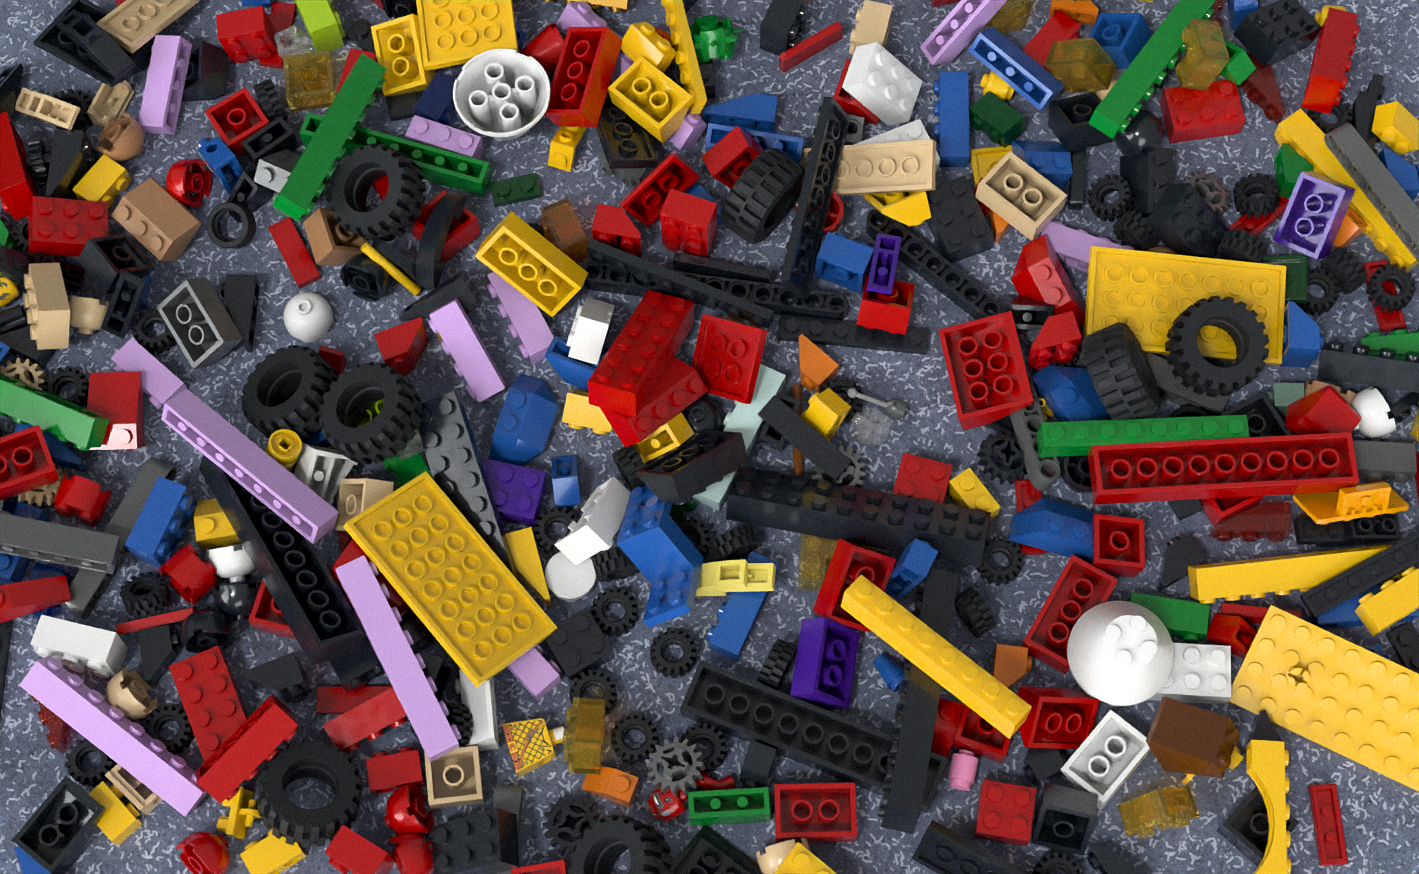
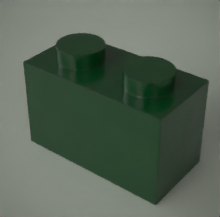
(996, 119)

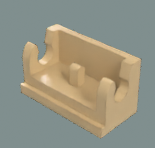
(110, 103)
(133, 789)

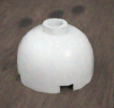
(308, 317)
(1373, 410)
(231, 562)

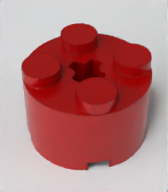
(81, 499)
(189, 574)

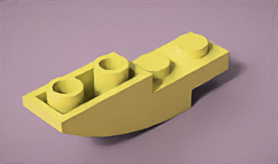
(735, 576)

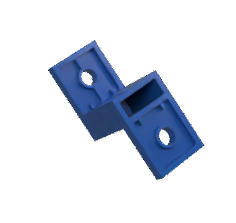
(661, 555)

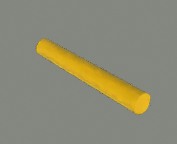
(390, 268)

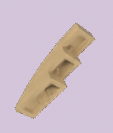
(47, 108)

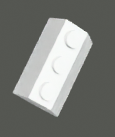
(483, 710)
(1106, 758)

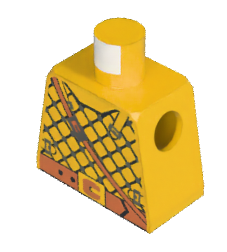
(531, 744)

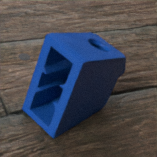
(216, 156)

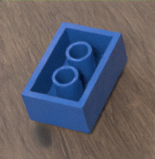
(162, 522)

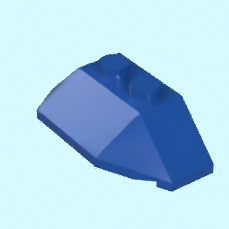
(787, 143)
(570, 369)
(1069, 394)
(524, 422)
(1055, 529)

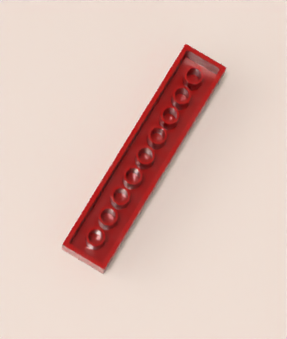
(1222, 468)

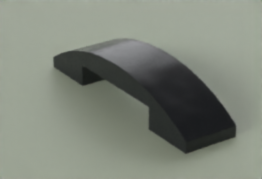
(434, 237)

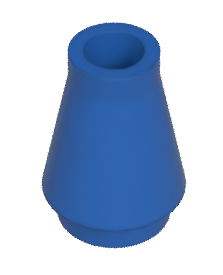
(889, 671)

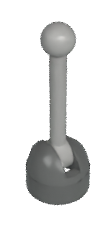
(894, 408)

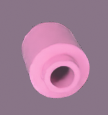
(962, 770)

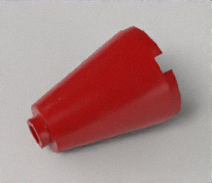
(546, 47)

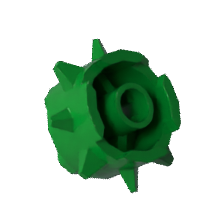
(713, 38)

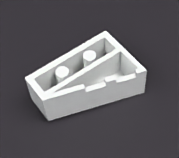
(589, 330)
(322, 470)
(598, 523)

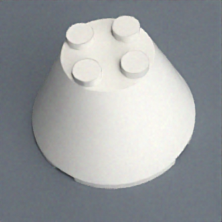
(501, 93)
(1120, 653)

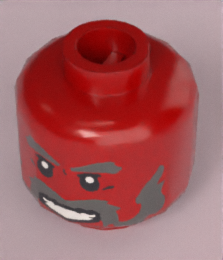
(666, 805)

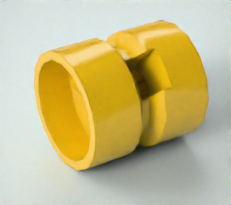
(284, 447)

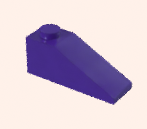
(884, 263)

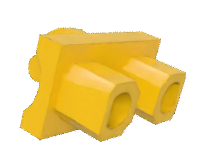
(241, 814)

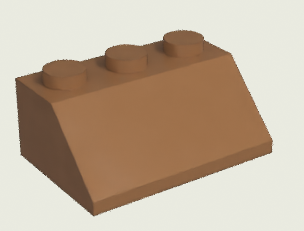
(157, 220)

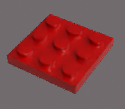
(729, 357)

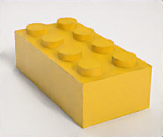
(531, 264)

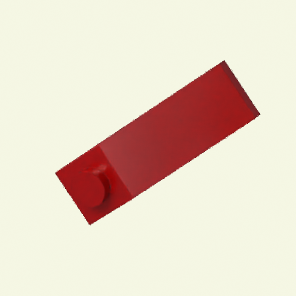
(32, 596)

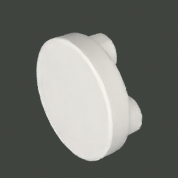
(569, 580)

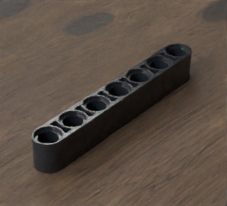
(937, 278)

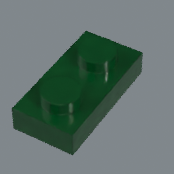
(515, 189)

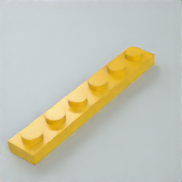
(686, 56)

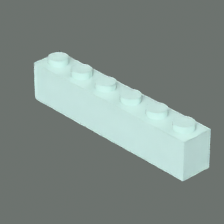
(746, 421)

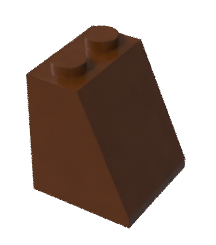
(1192, 739)

